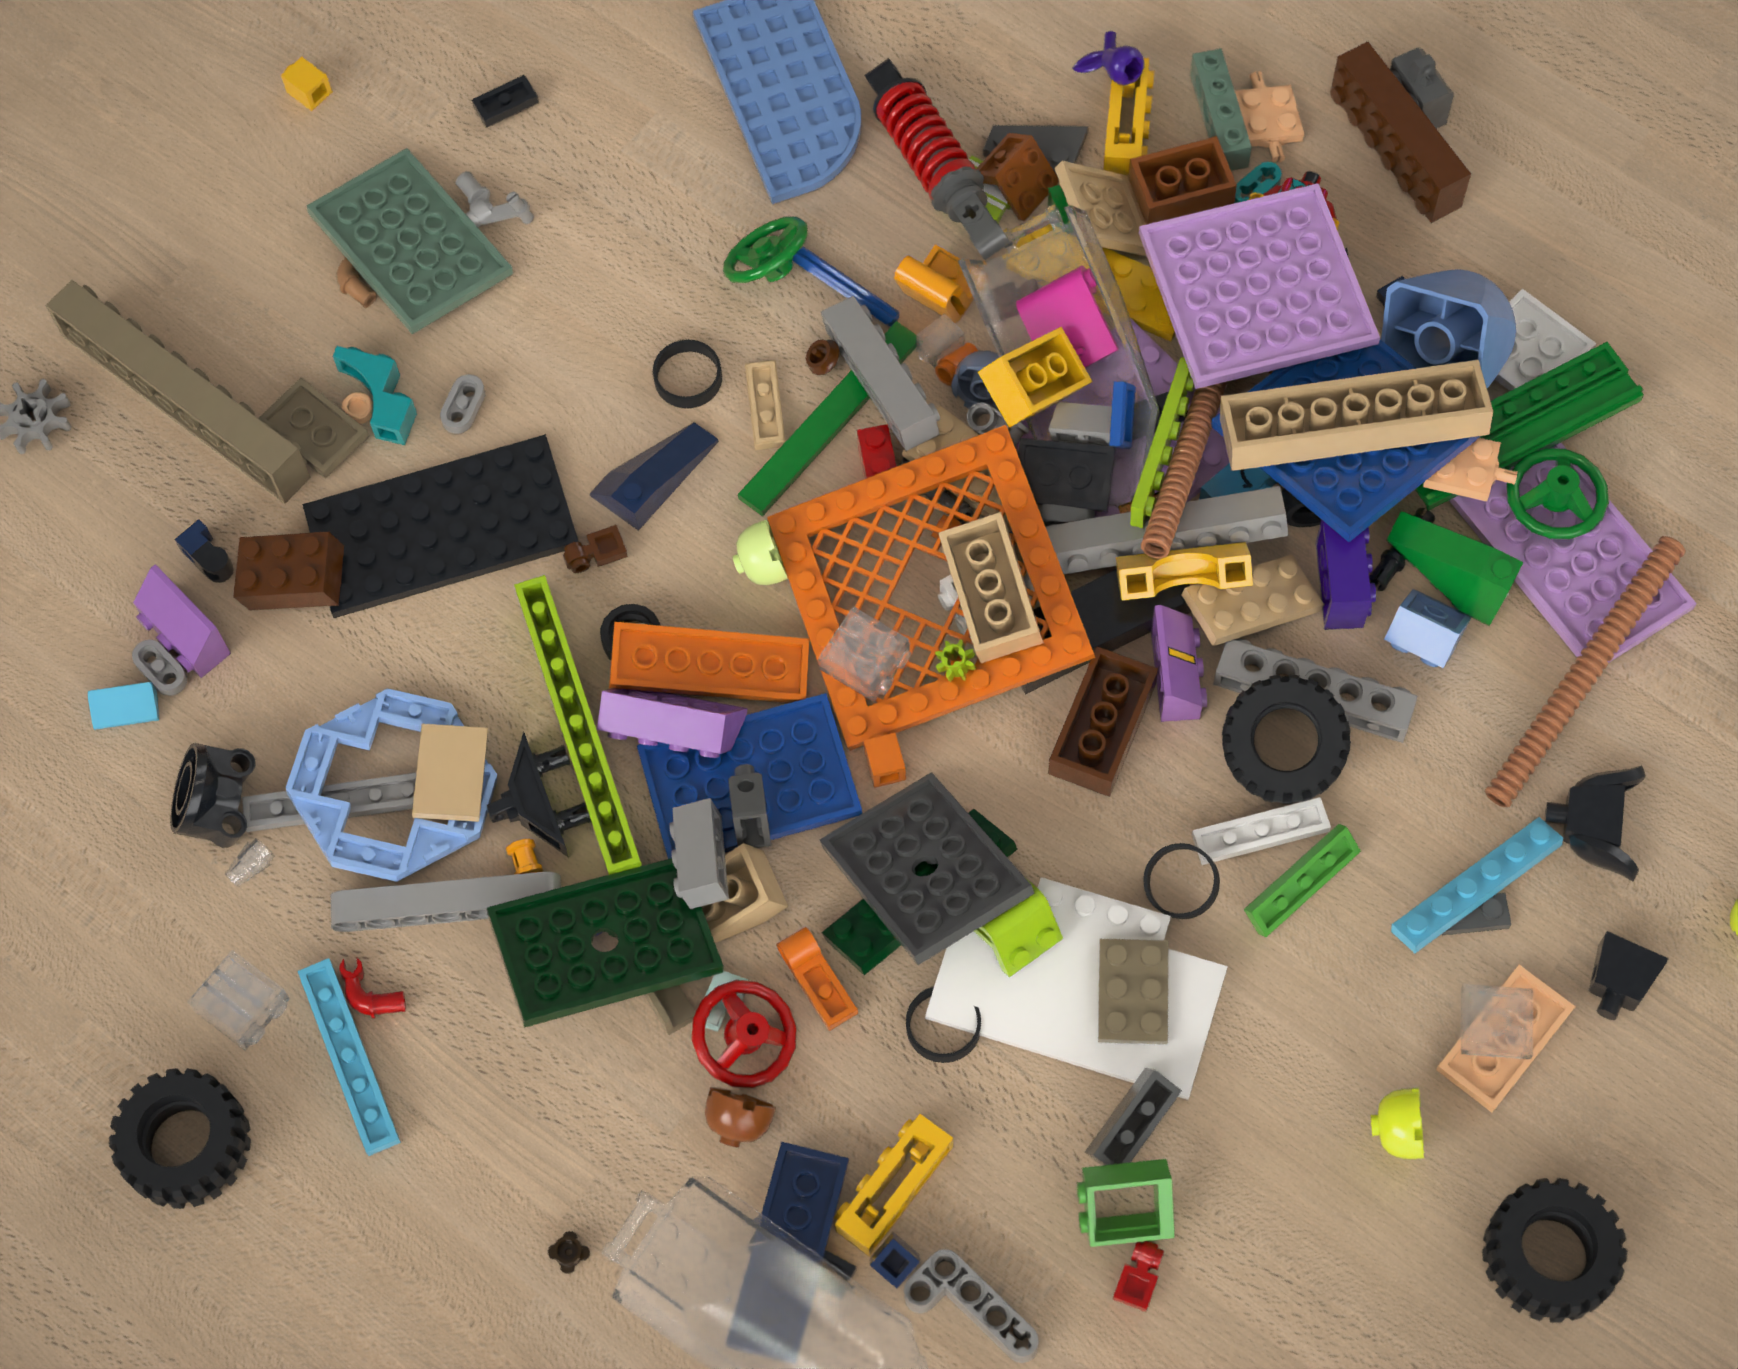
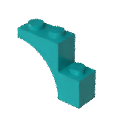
(379, 373)

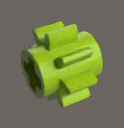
(959, 668)

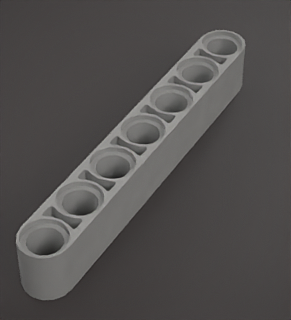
(432, 901)

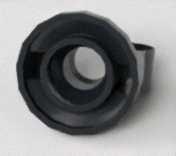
(210, 794)

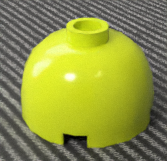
(1400, 1124)

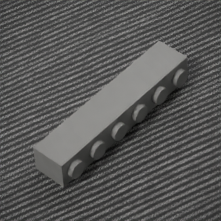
(881, 374)

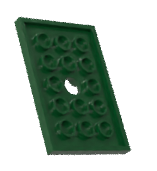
(558, 970)

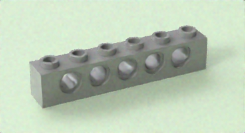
(1360, 713)

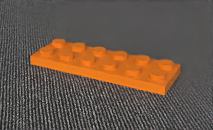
(709, 663)

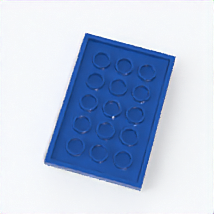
(799, 763)

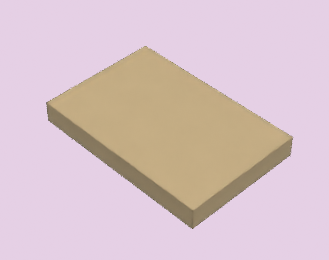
(450, 772)

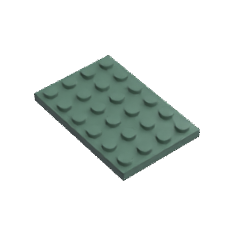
(409, 240)

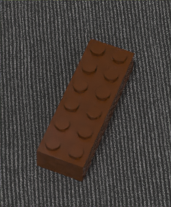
(1399, 132)

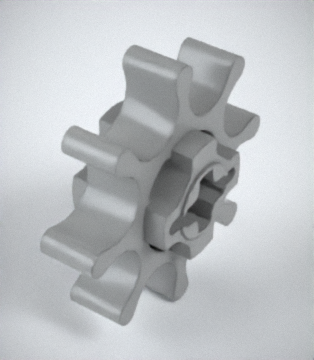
(44, 411)

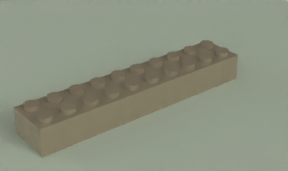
(179, 391)

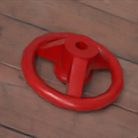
(744, 1033)

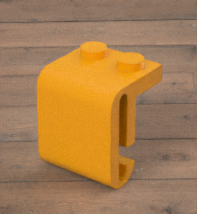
(936, 283)

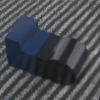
(207, 558)

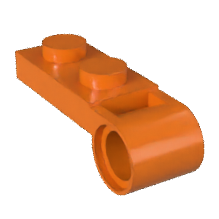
(817, 978)

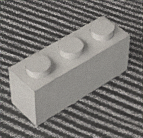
(699, 853)

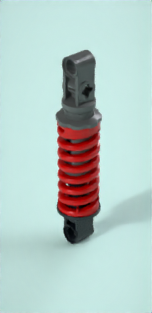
(934, 155)

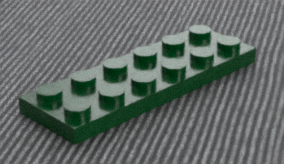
(861, 933)

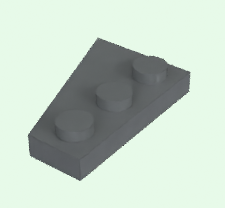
(1055, 142)

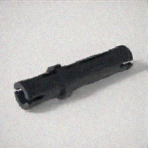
(1392, 560)

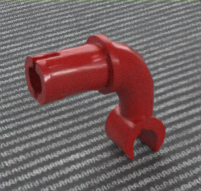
(369, 1003)

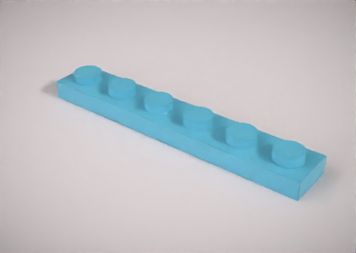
(1476, 885)
(349, 1057)

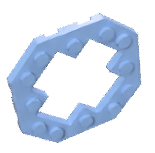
(328, 816)

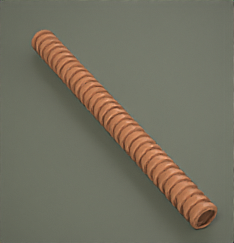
(1181, 471)
(1585, 671)

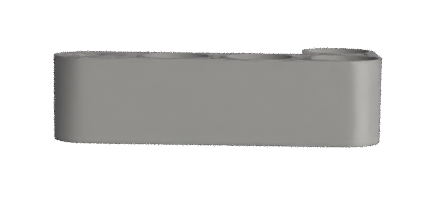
(975, 1310)

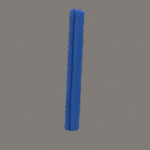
(845, 285)

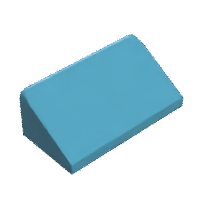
(123, 705)

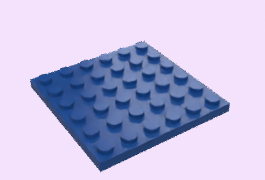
(1357, 487)

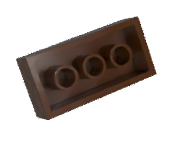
(1103, 721)

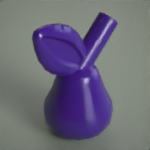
(1122, 63)

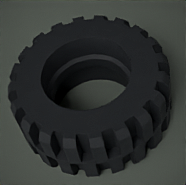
(1295, 694)
(155, 1104)
(1586, 1219)

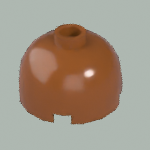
(737, 1116)

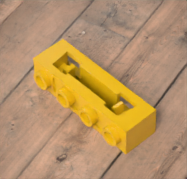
(1118, 155)
(927, 1138)

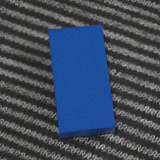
(1122, 415)

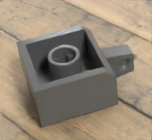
(1424, 84)

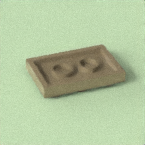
(317, 425)
(1133, 991)

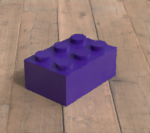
(1344, 578)

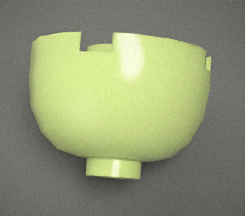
(759, 555)

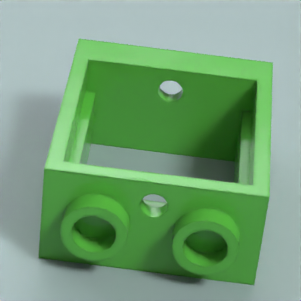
(1131, 1227)

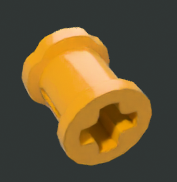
(524, 856)

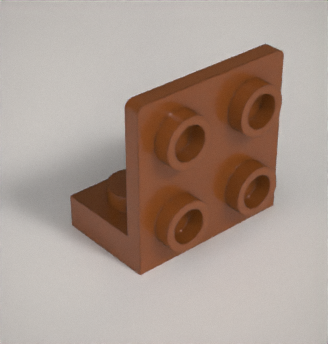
(1019, 173)

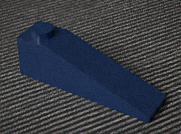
(647, 480)

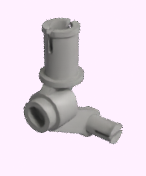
(483, 212)

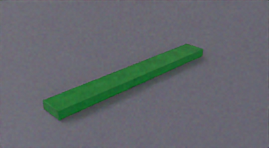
(816, 432)

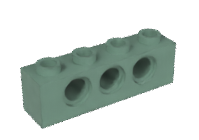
(1220, 106)

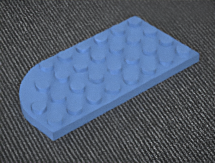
(784, 90)

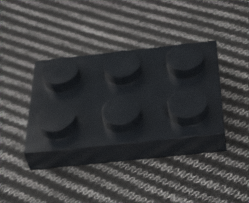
(1068, 473)

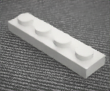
(1262, 830)

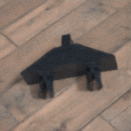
(528, 800)

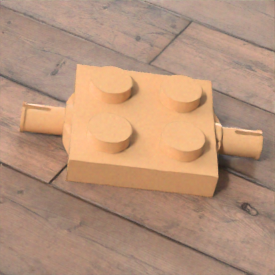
(1270, 116)
(1472, 472)

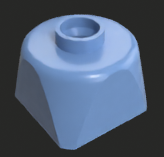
(1450, 321)

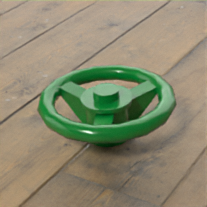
(769, 255)
(1559, 493)

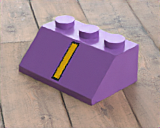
(1179, 668)

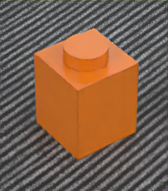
(884, 759)

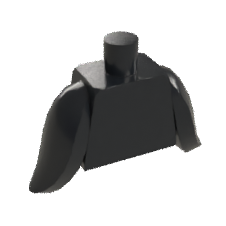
(1595, 819)

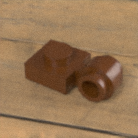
(603, 546)

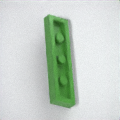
(1302, 880)

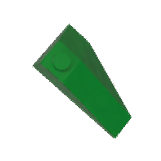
(1463, 569)

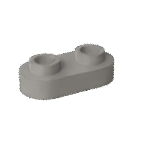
(462, 406)
(161, 668)

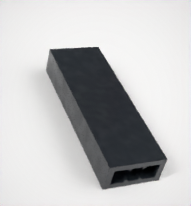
(1110, 619)

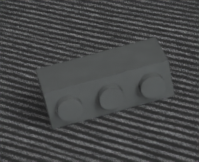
(1134, 1119)

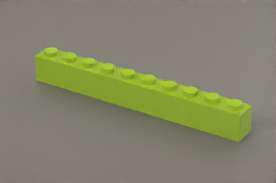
(577, 726)

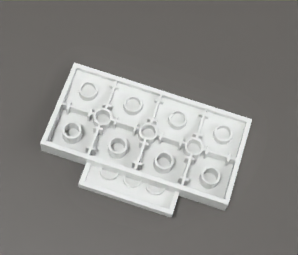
(1055, 998)

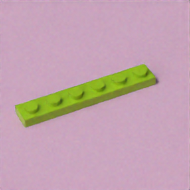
(1160, 450)

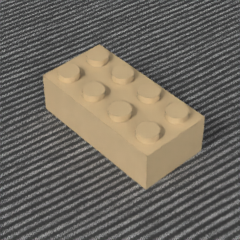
(990, 587)

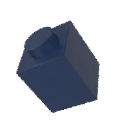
(894, 1260)

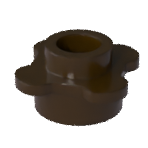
(567, 1242)

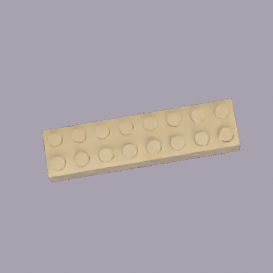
(1355, 415)

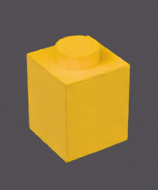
(306, 83)

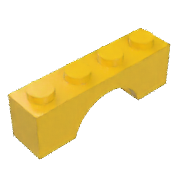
(1216, 565)

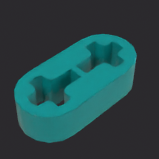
(1253, 180)

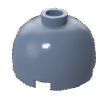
(967, 381)

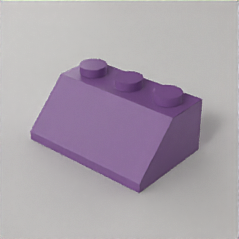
(179, 624)

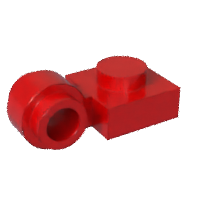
(1137, 1284)

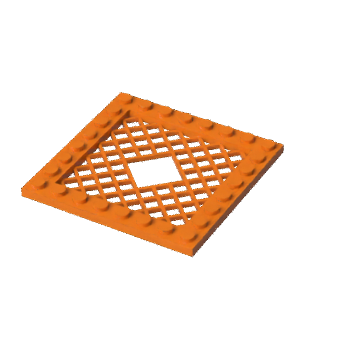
(936, 470)

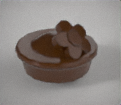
(822, 356)

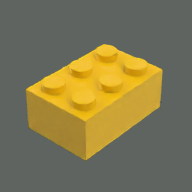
(1035, 376)

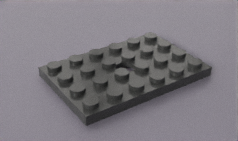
(931, 826)

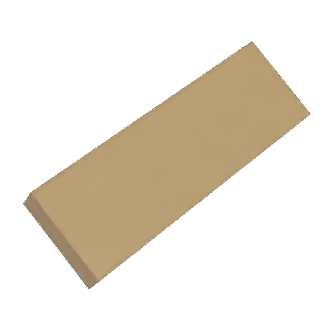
(765, 404)

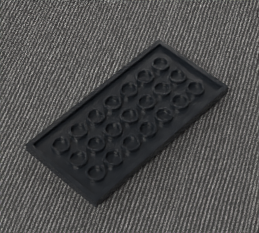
(445, 524)

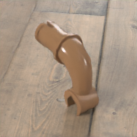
(350, 284)

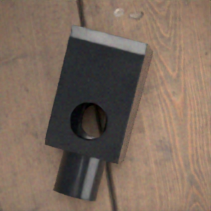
(1623, 974)

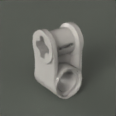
(996, 420)

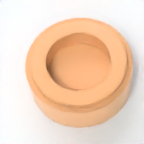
(358, 406)

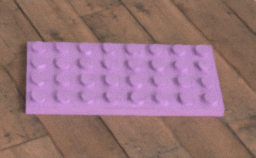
(1577, 577)

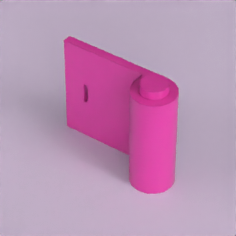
(1070, 305)

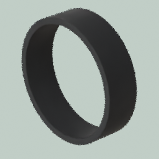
(680, 347)
(1155, 858)
(938, 1057)

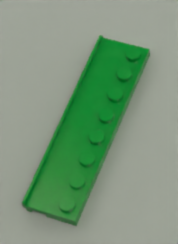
(1555, 408)

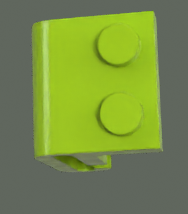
(1022, 933)

